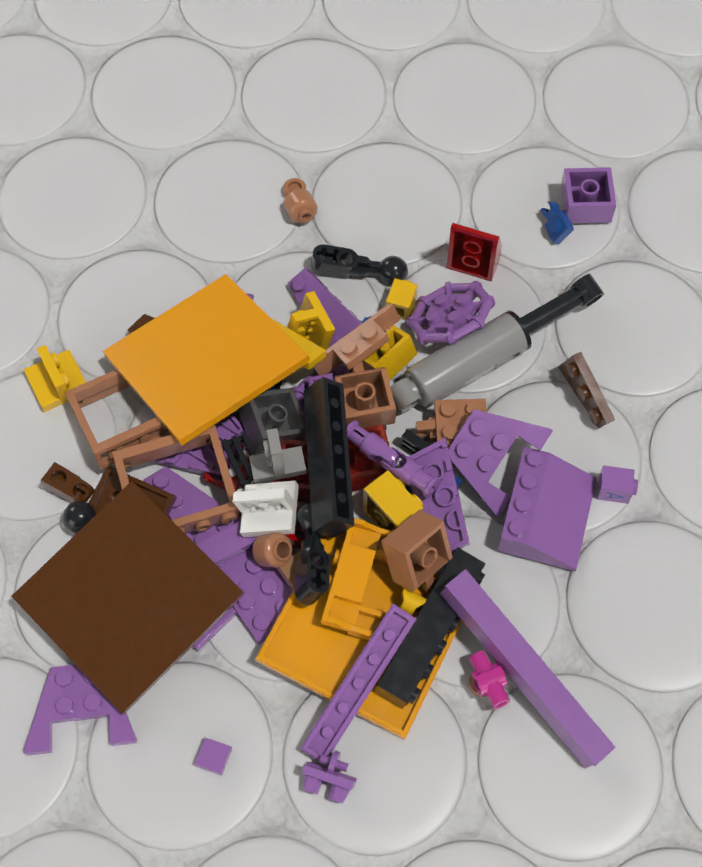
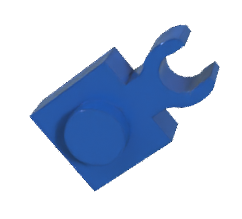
(558, 223)

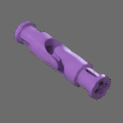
(379, 451)

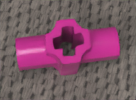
(489, 679)

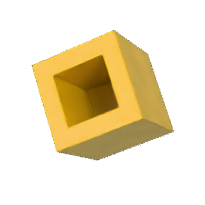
(403, 297)

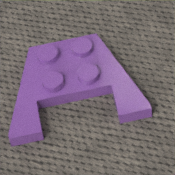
(482, 446)
(204, 458)
(74, 697)

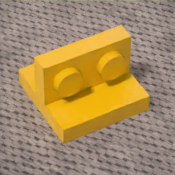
(312, 321)
(53, 377)

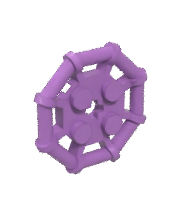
(450, 312)

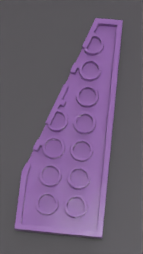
(263, 586)

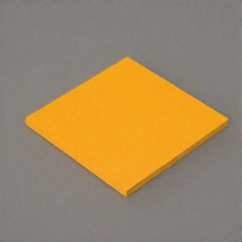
(205, 358)
(324, 655)

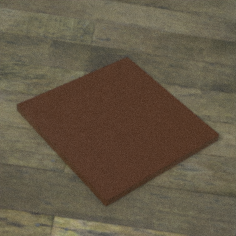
(127, 596)

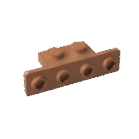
(360, 341)

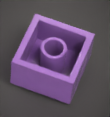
(588, 194)

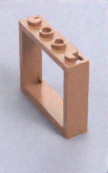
(101, 388)
(169, 446)

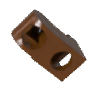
(66, 484)

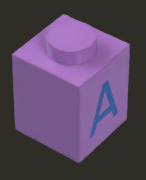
(616, 484)

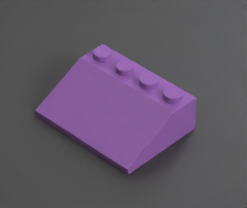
(547, 510)

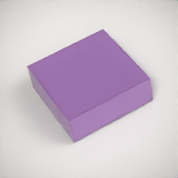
(213, 756)

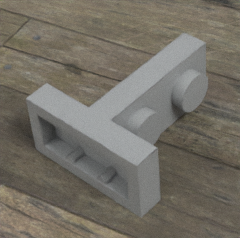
(275, 462)

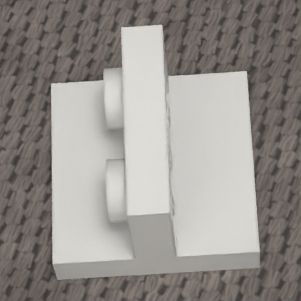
(267, 508)

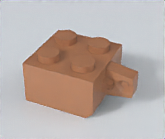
(368, 396)
(448, 418)
(417, 551)

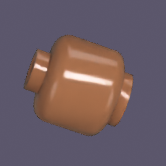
(300, 204)
(272, 550)

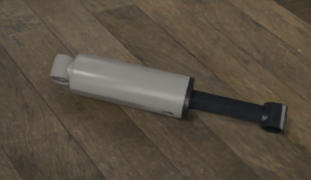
(485, 348)

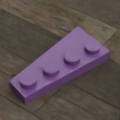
(341, 318)
(445, 500)

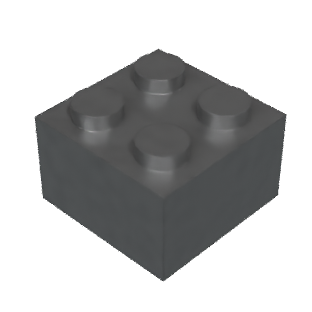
(272, 411)

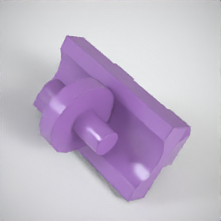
(316, 774)

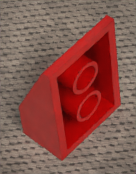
(473, 252)

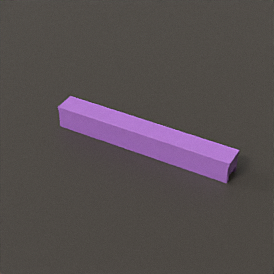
(527, 670)

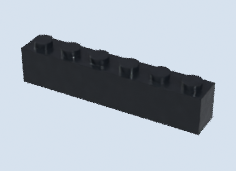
(328, 458)
(426, 635)

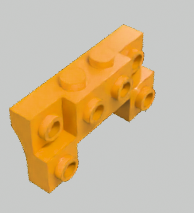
(350, 580)

